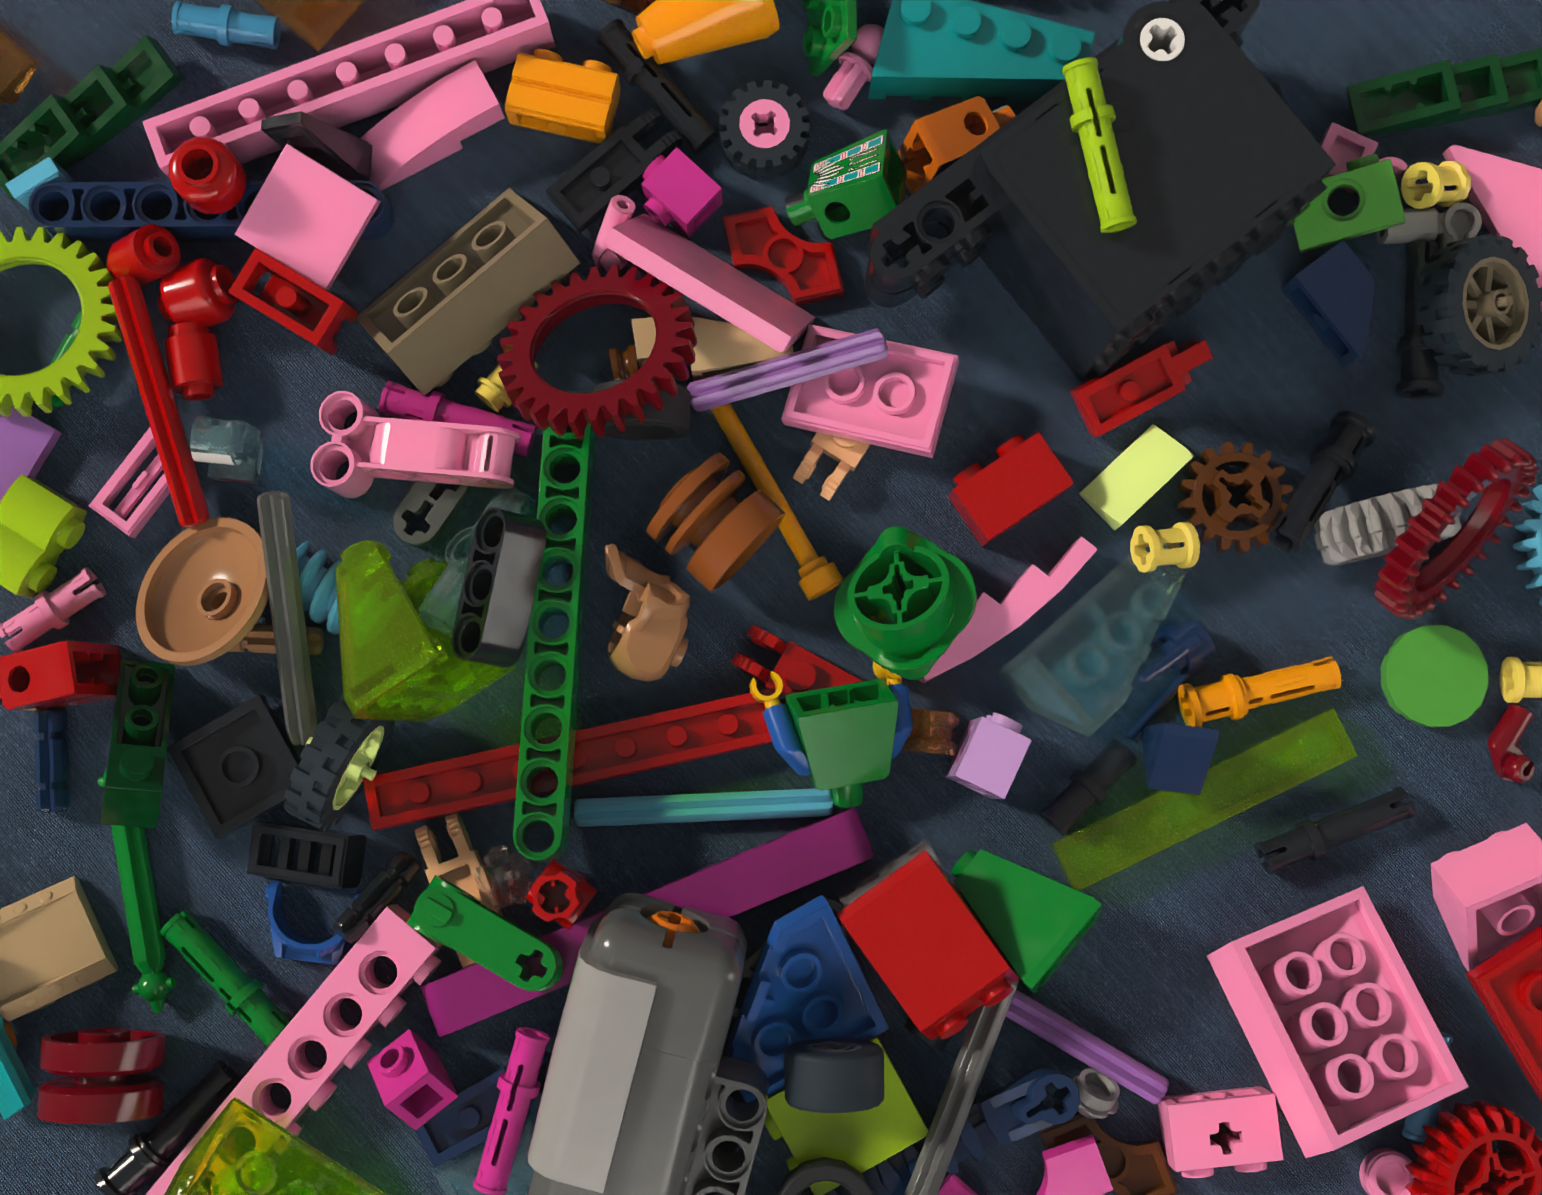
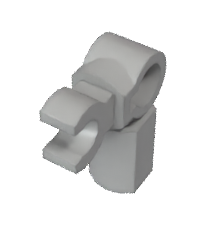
(1427, 225)

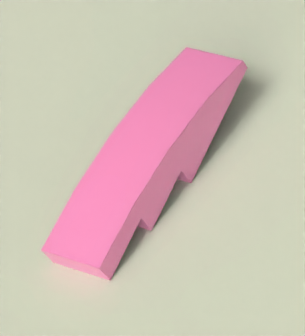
(996, 620)

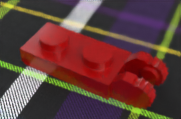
(796, 667)

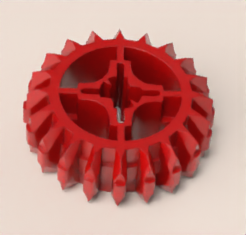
(1460, 1155)

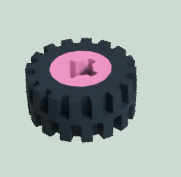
(764, 148)

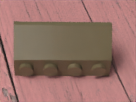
(468, 290)

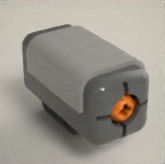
(639, 1061)

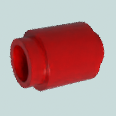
(144, 254)
(192, 361)

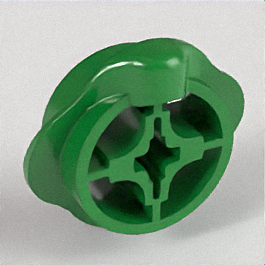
(905, 603)

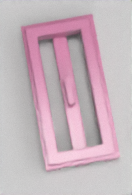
(118, 481)

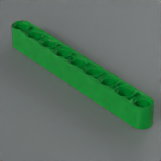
(564, 651)

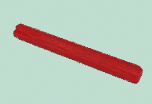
(159, 401)

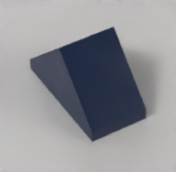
(1177, 756)

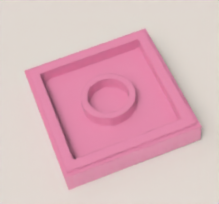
(307, 217)

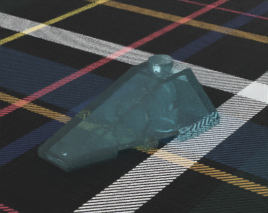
(1090, 654)

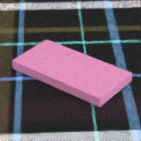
(709, 281)

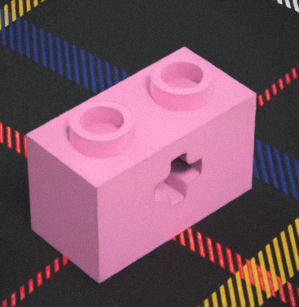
(1192, 1117)

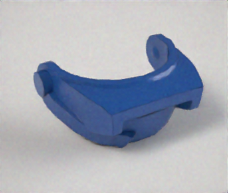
(294, 947)

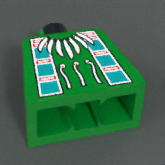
(851, 187)

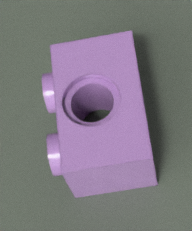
(989, 755)

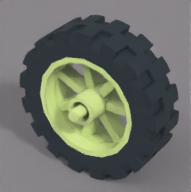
(335, 765)

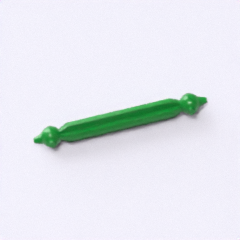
(141, 912)

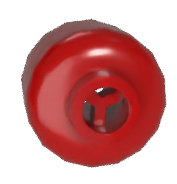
(207, 175)
(197, 293)

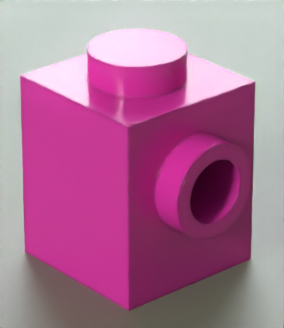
(679, 193)
(412, 1079)

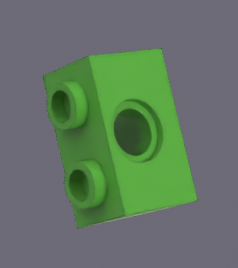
(1378, 206)

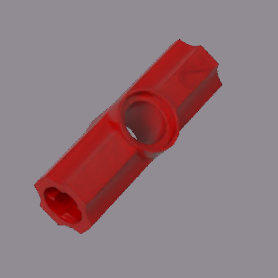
(560, 894)

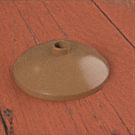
(203, 592)

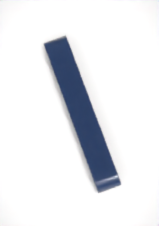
(140, 203)

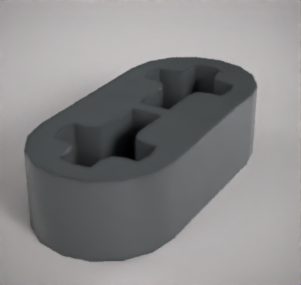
(438, 517)

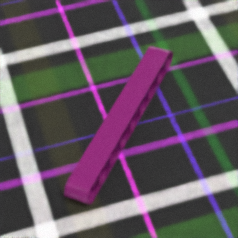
(720, 888)

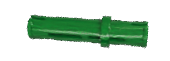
(219, 970)

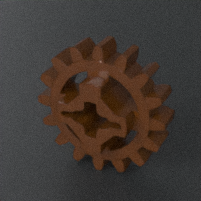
(1216, 486)

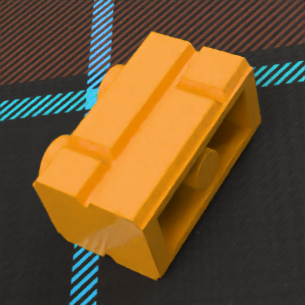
(563, 96)

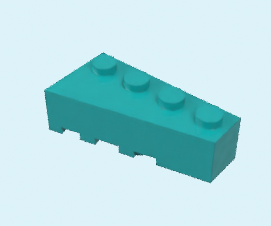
(972, 52)

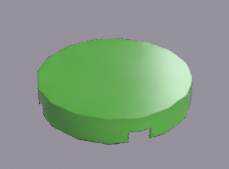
(1434, 676)

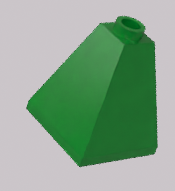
(1025, 913)

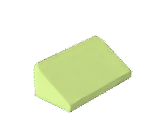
(1135, 476)

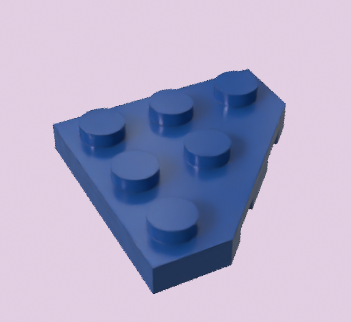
(802, 991)

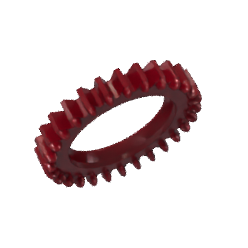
(559, 408)
(1499, 474)

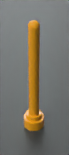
(816, 573)

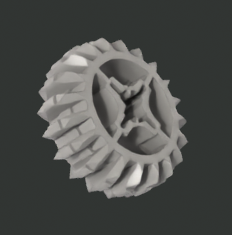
(1371, 525)

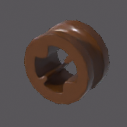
(624, 363)

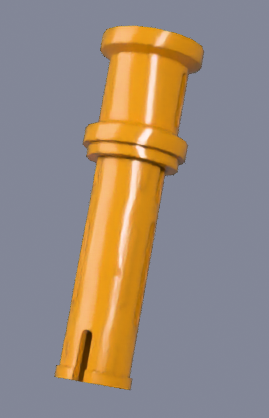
(1236, 695)

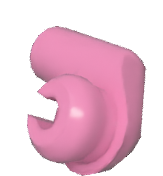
(619, 210)

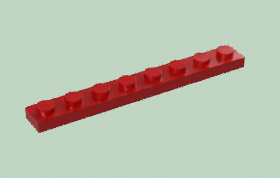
(599, 755)

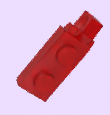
(1138, 384)

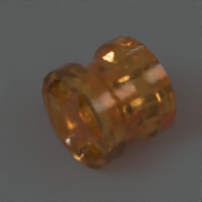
(932, 732)

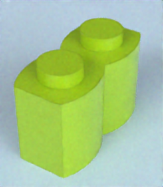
(33, 534)

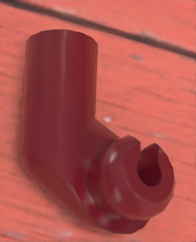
(1505, 746)

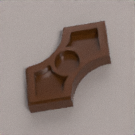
(1131, 1166)

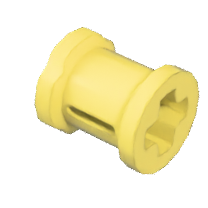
(1431, 193)
(1182, 557)
(1520, 679)

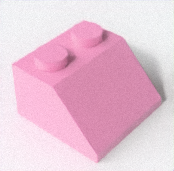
(1490, 893)

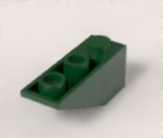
(138, 744)

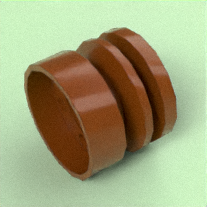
(714, 521)

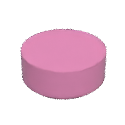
(1385, 1172)

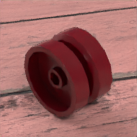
(101, 1075)

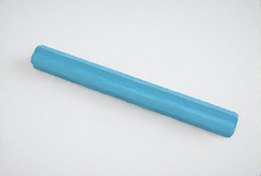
(703, 807)

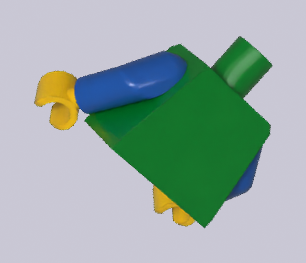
(840, 731)

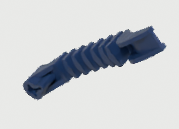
(993, 1117)

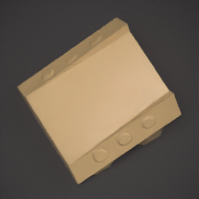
(49, 948)

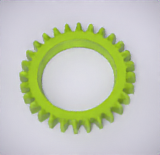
(96, 327)

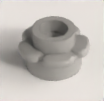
(1097, 1094)

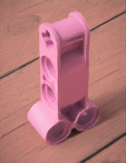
(407, 450)

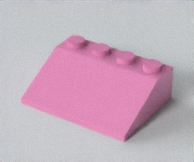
(1336, 1022)

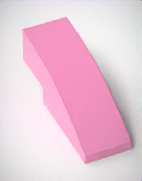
(431, 125)

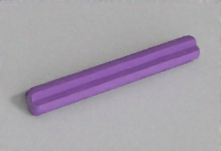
(788, 370)
(1087, 1048)

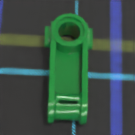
(483, 935)

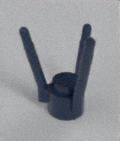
(1183, 649)

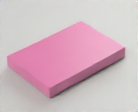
(880, 403)

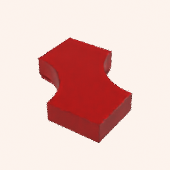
(802, 267)

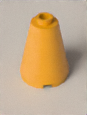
(695, 27)

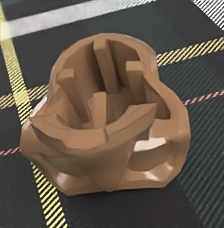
(653, 619)

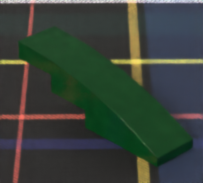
(1446, 93)
(91, 112)

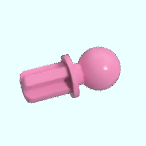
(854, 67)

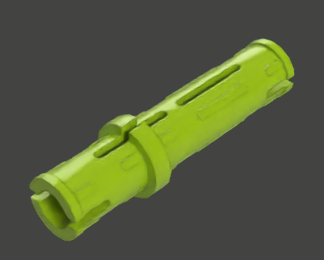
(1093, 122)

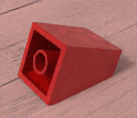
(929, 947)

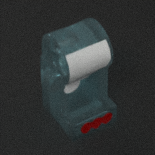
(229, 447)

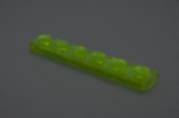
(1227, 791)

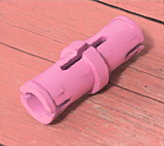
(51, 610)

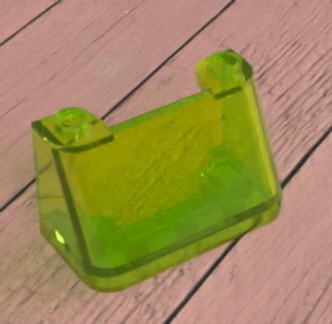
(389, 655)

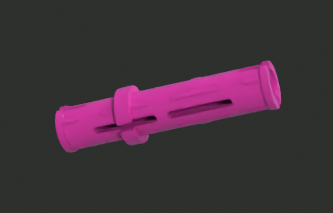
(412, 405)
(516, 1089)

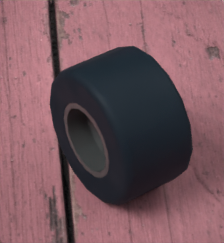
(834, 1075)

